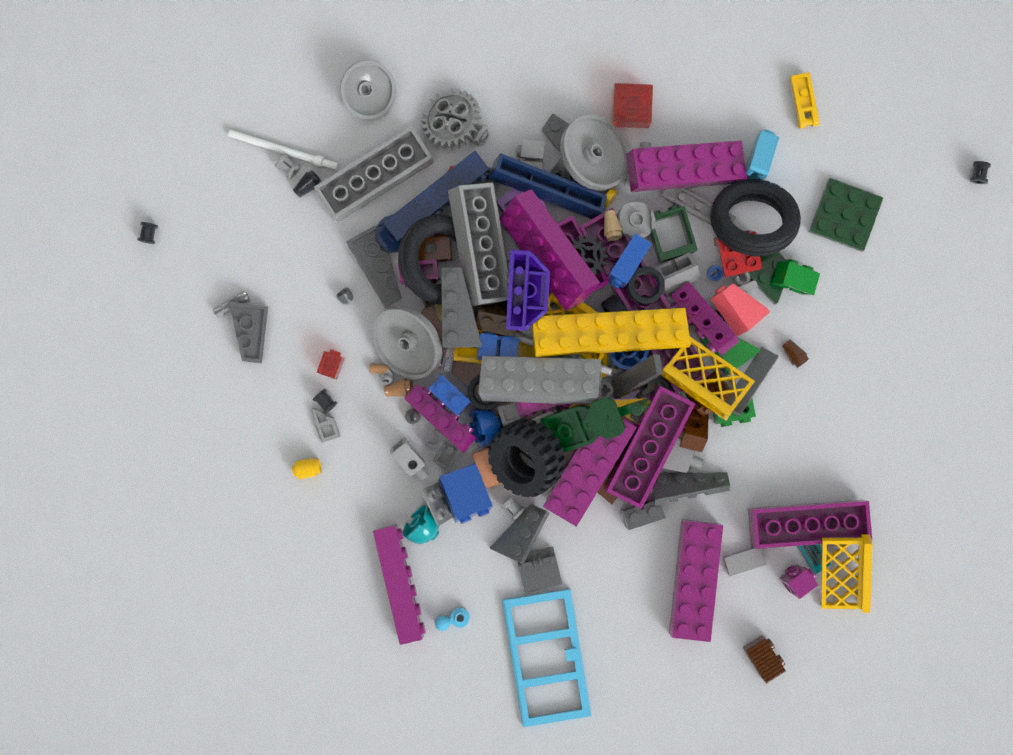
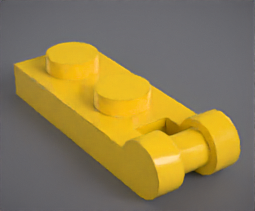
(804, 100)

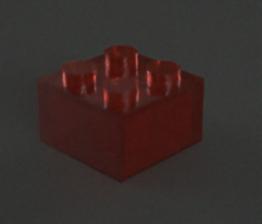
(632, 105)

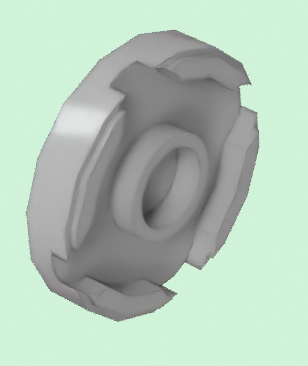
(636, 218)

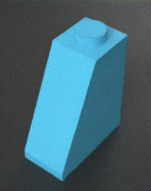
(761, 155)

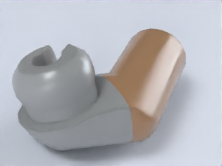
(384, 371)

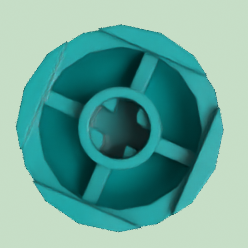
(422, 527)

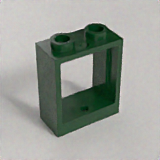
(675, 253)

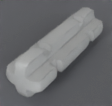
(220, 311)

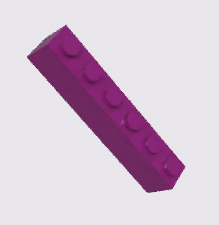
(398, 584)

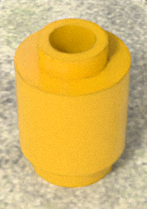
(306, 468)

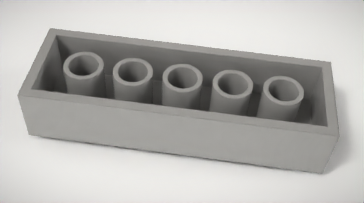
(374, 174)
(480, 242)
(540, 380)

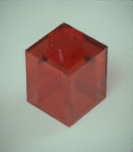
(330, 364)

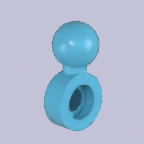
(442, 622)

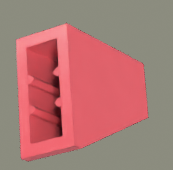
(738, 308)

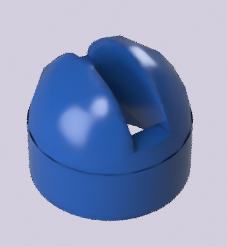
(717, 275)

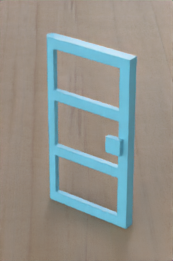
(571, 654)

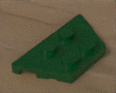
(765, 276)

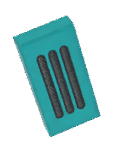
(813, 556)

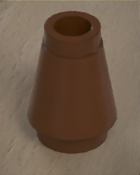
(795, 354)

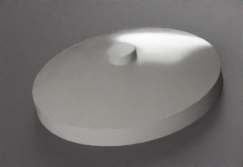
(594, 152)
(406, 342)

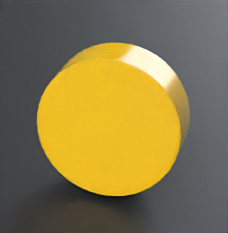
(611, 195)

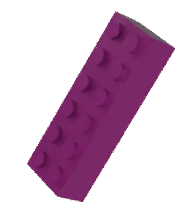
(685, 166)
(538, 232)
(649, 446)
(586, 475)
(808, 523)
(696, 580)

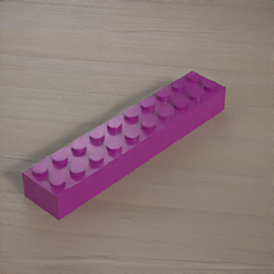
(644, 286)

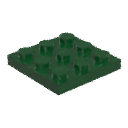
(846, 214)

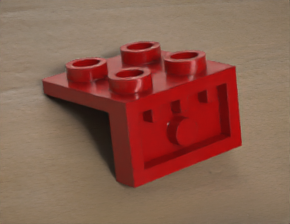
(735, 262)

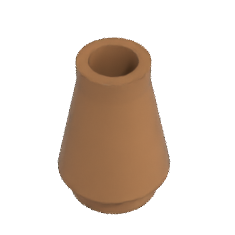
(399, 388)

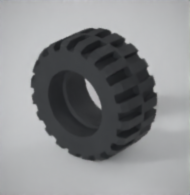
(541, 447)

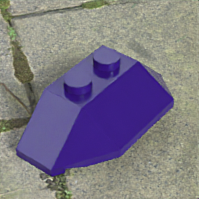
(526, 290)

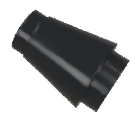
(306, 183)

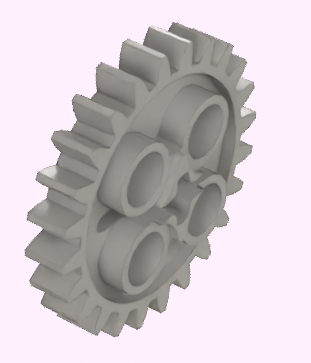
(456, 103)

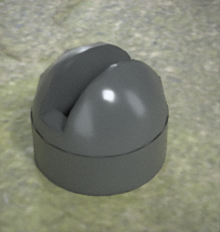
(344, 295)
(417, 416)

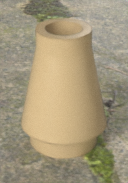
(612, 227)

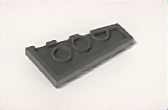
(375, 265)
(458, 319)
(680, 485)

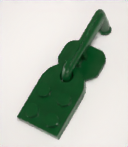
(584, 423)

